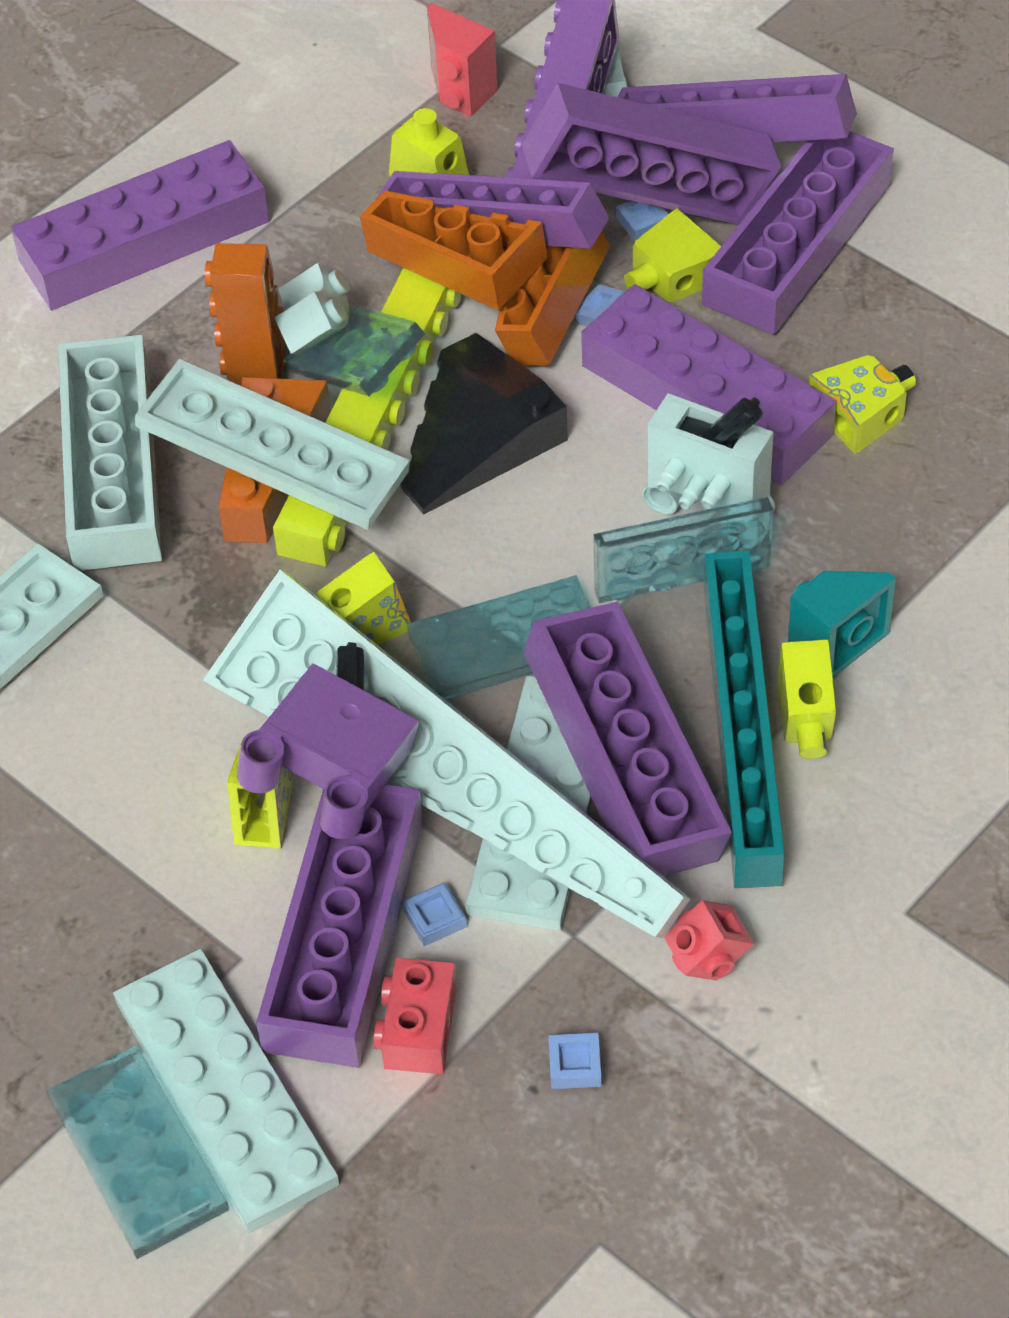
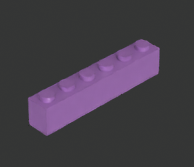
(782, 107)
(567, 209)

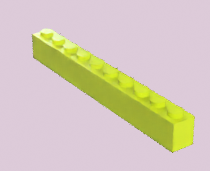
(310, 532)

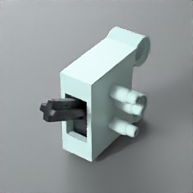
(706, 456)

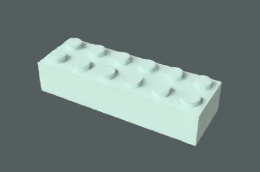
(105, 456)

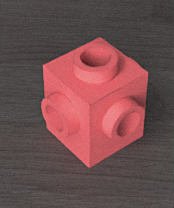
(708, 940)

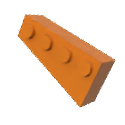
(453, 247)
(545, 305)
(245, 310)
(246, 505)

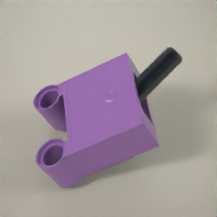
(333, 739)

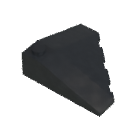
(479, 423)

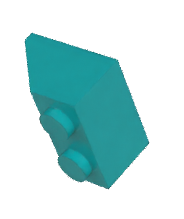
(846, 610)

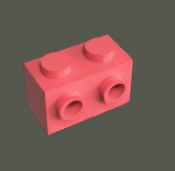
(417, 1015)

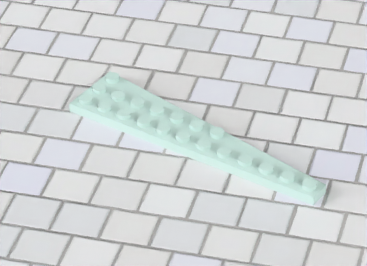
(452, 759)

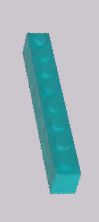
(743, 721)

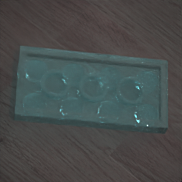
(360, 353)
(673, 549)
(487, 640)
(137, 1151)

